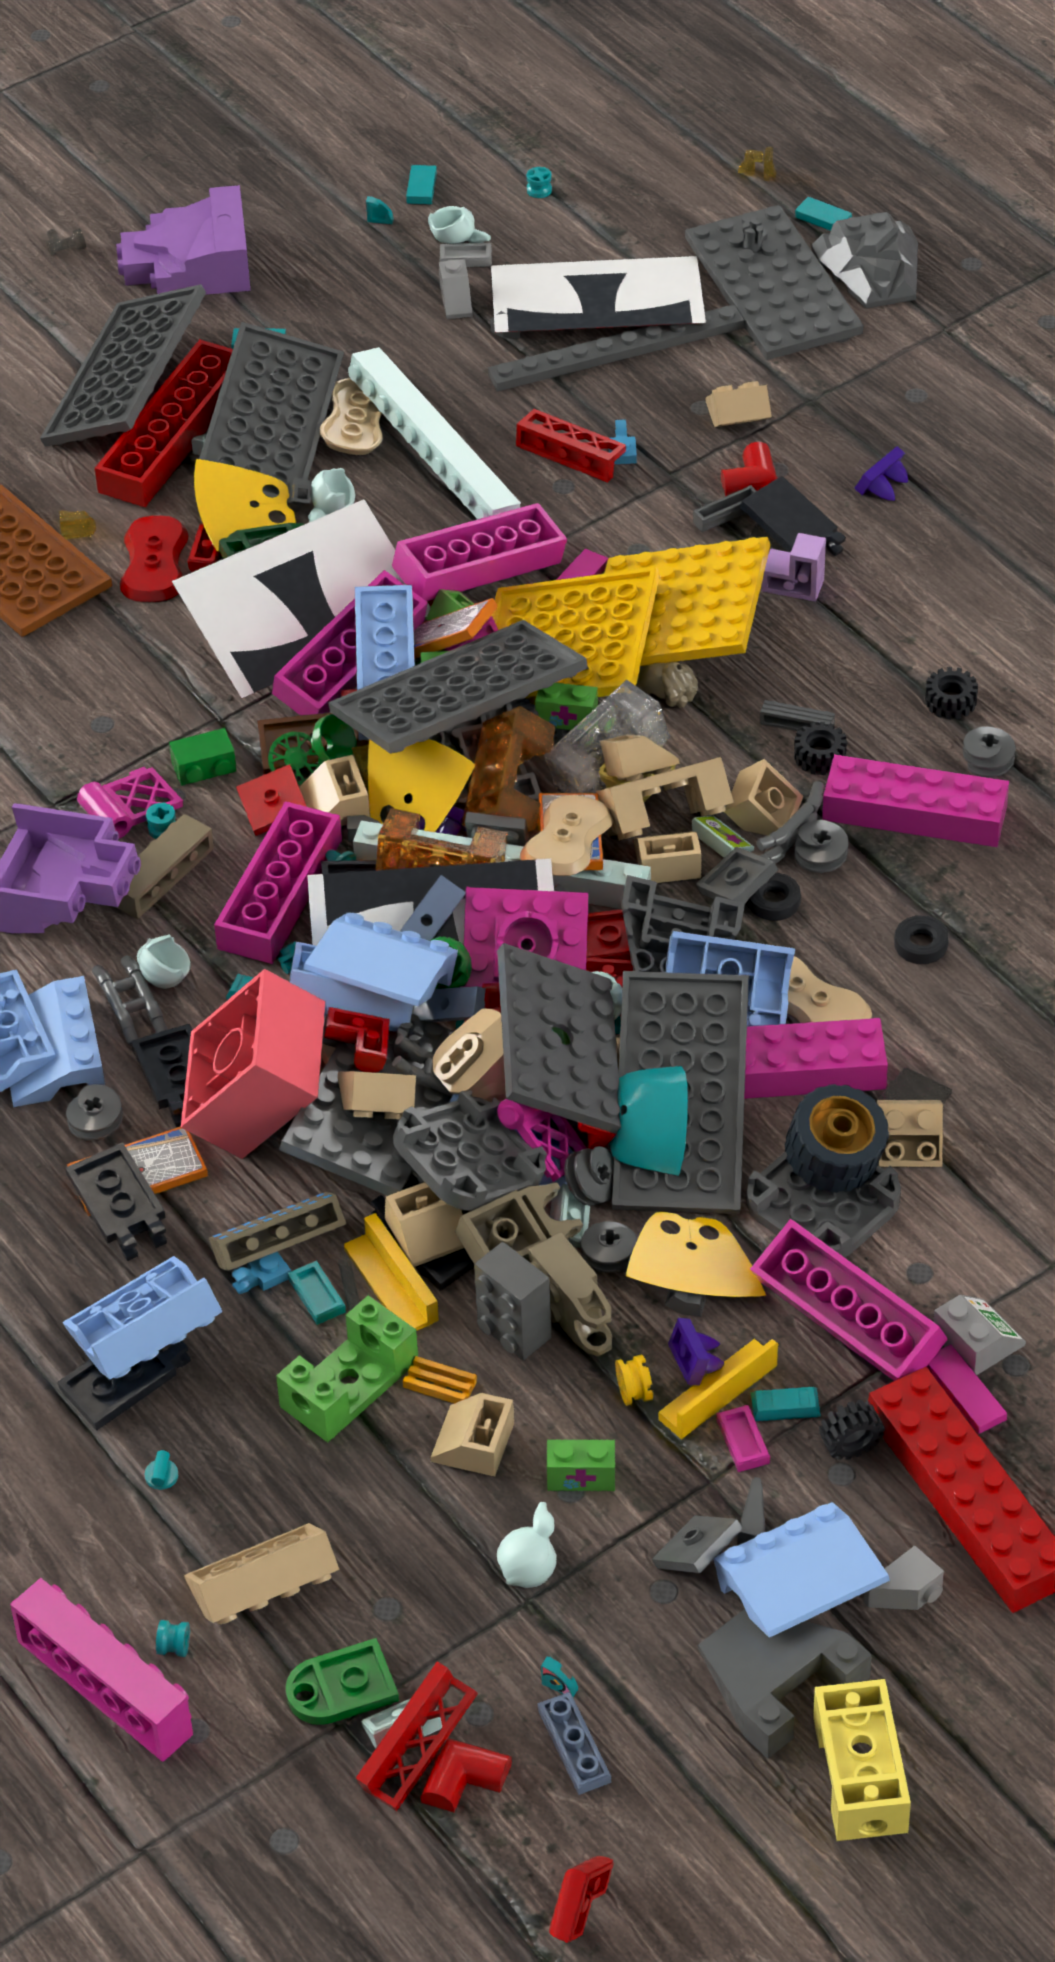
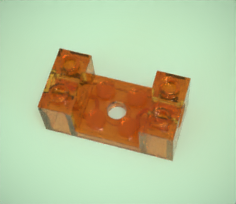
(502, 746)
(402, 848)

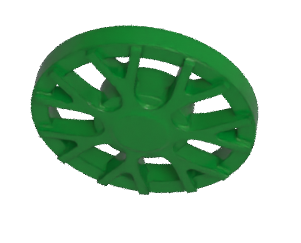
(294, 756)

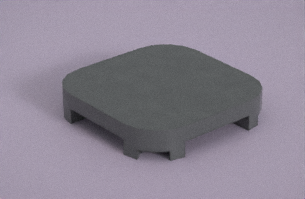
(467, 1152)
(837, 1219)

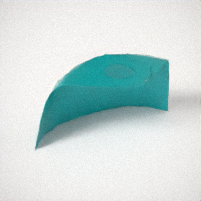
(655, 1119)

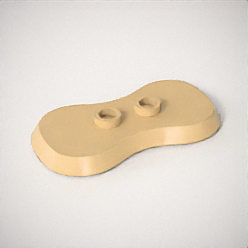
(353, 422)
(567, 833)
(819, 1002)

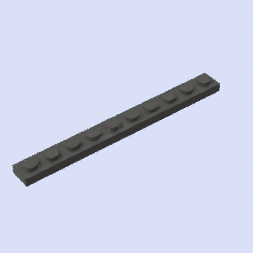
(612, 349)

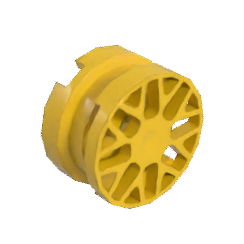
(633, 1380)

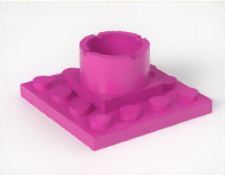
(546, 920)

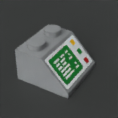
(977, 1332)

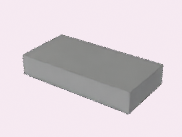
(474, 253)

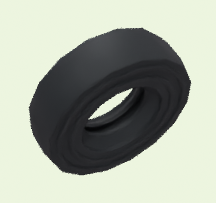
(776, 910)
(921, 925)

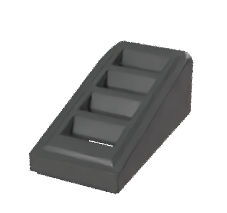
(753, 1514)

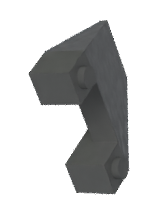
(761, 1670)

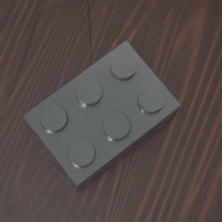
(512, 1301)

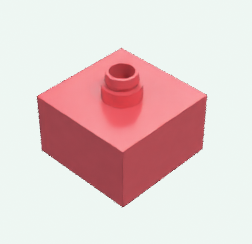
(253, 1064)

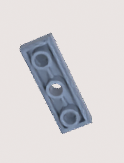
(436, 906)
(451, 1004)
(580, 1756)

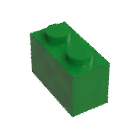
(202, 756)

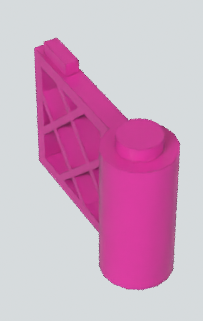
(104, 801)
(524, 1118)

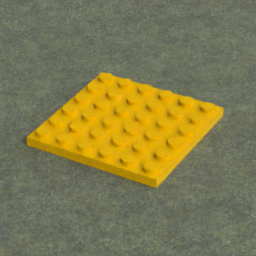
(701, 598)
(593, 615)

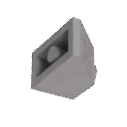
(455, 289)
(911, 1584)

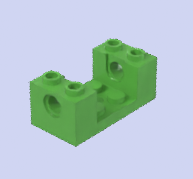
(375, 1353)

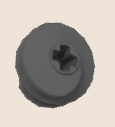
(989, 751)
(821, 846)
(94, 1113)
(590, 1175)
(608, 1246)

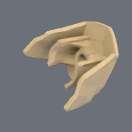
(474, 1057)

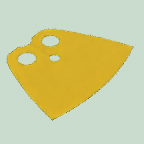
(225, 496)
(426, 771)
(712, 1269)

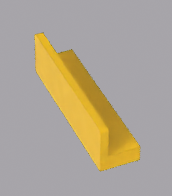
(392, 1275)
(719, 1387)

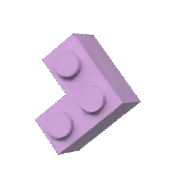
(796, 572)

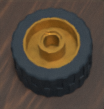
(836, 1138)

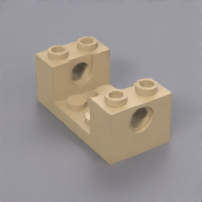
(704, 787)

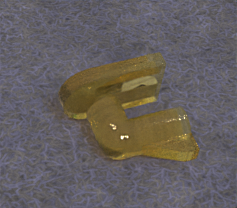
(752, 156)
(76, 524)

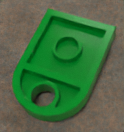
(342, 1684)

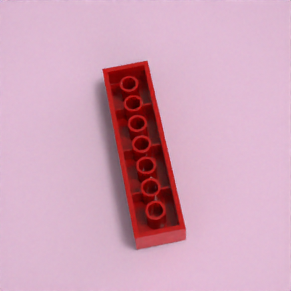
(165, 427)
(968, 1488)

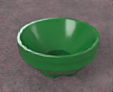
(339, 738)

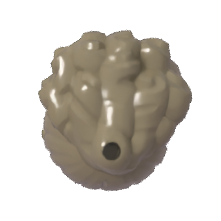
(669, 681)

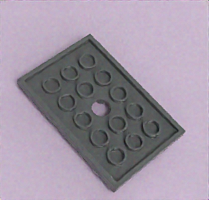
(539, 1070)

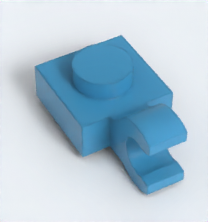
(630, 455)
(263, 1272)

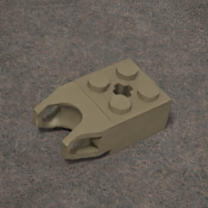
(515, 1220)
(573, 1292)

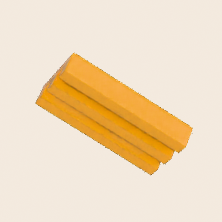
(442, 1377)

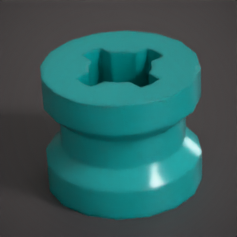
(539, 182)
(159, 818)
(172, 1638)

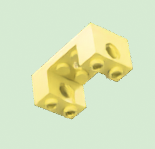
(870, 1787)

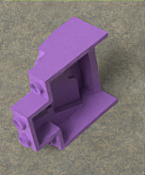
(190, 247)
(59, 865)

